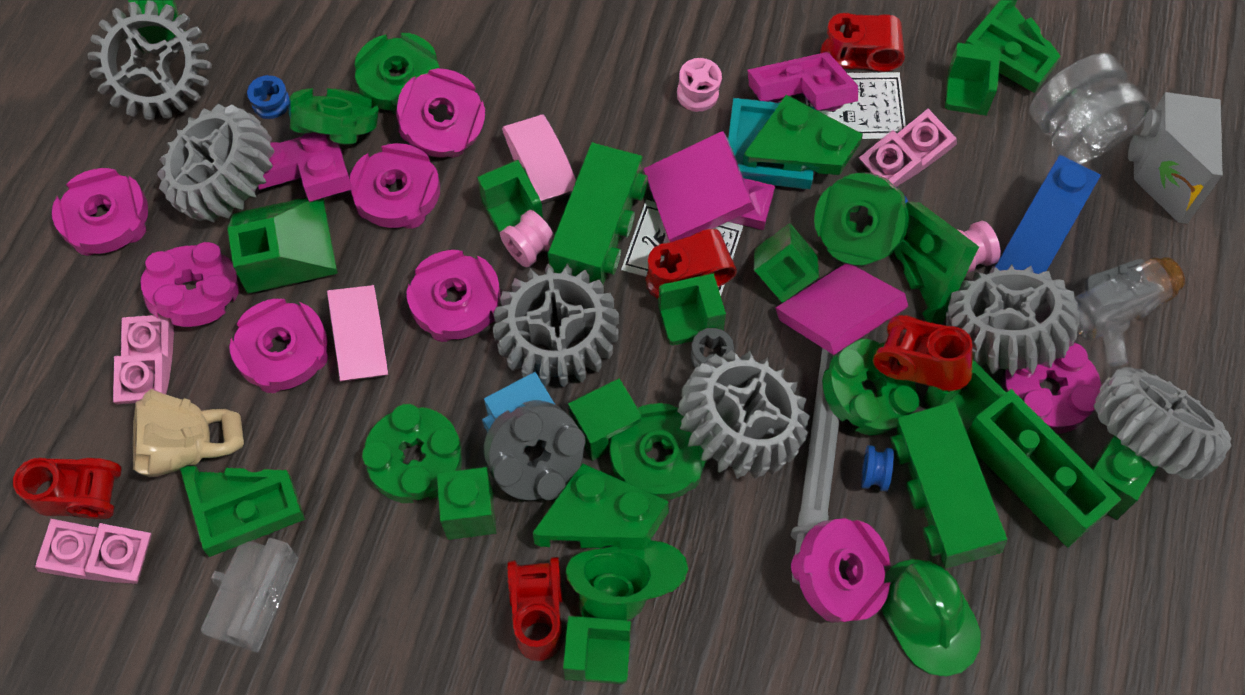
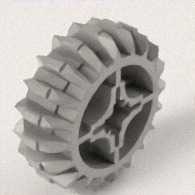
(133, 70)
(215, 163)
(591, 316)
(1015, 318)
(716, 416)
(1162, 423)

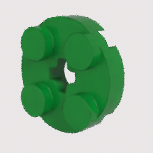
(383, 54)
(339, 114)
(839, 233)
(850, 401)
(406, 428)
(667, 478)

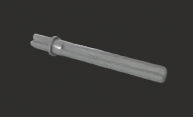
(819, 463)

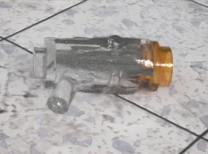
(1122, 295)

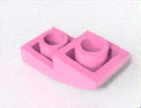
(910, 150)
(541, 157)
(357, 333)
(144, 358)
(93, 552)

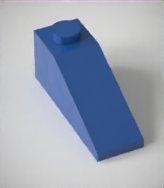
(1049, 217)

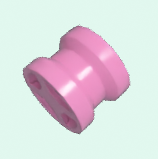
(694, 74)
(985, 237)
(527, 238)

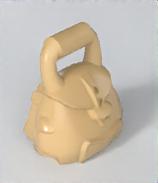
(177, 434)

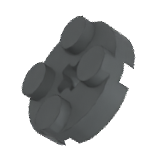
(525, 426)

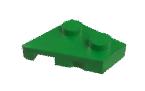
(1024, 52)
(803, 140)
(934, 259)
(240, 505)
(602, 513)

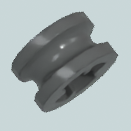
(712, 338)

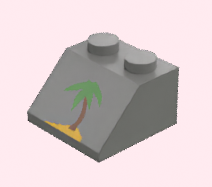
(1179, 153)

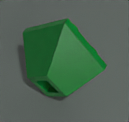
(281, 244)

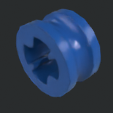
(278, 102)
(877, 468)

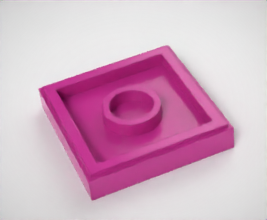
(699, 188)
(841, 308)

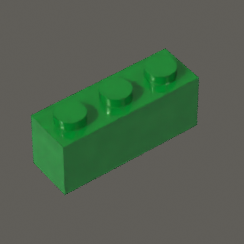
(598, 213)
(1040, 468)
(948, 486)

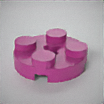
(429, 91)
(399, 208)
(102, 234)
(201, 263)
(453, 319)
(286, 368)
(1075, 398)
(819, 572)

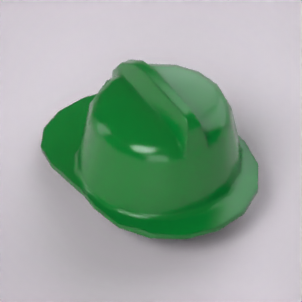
(620, 581)
(931, 618)

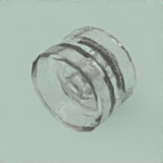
(1089, 108)

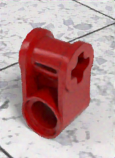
(868, 41)
(690, 258)
(927, 353)
(77, 488)
(536, 598)

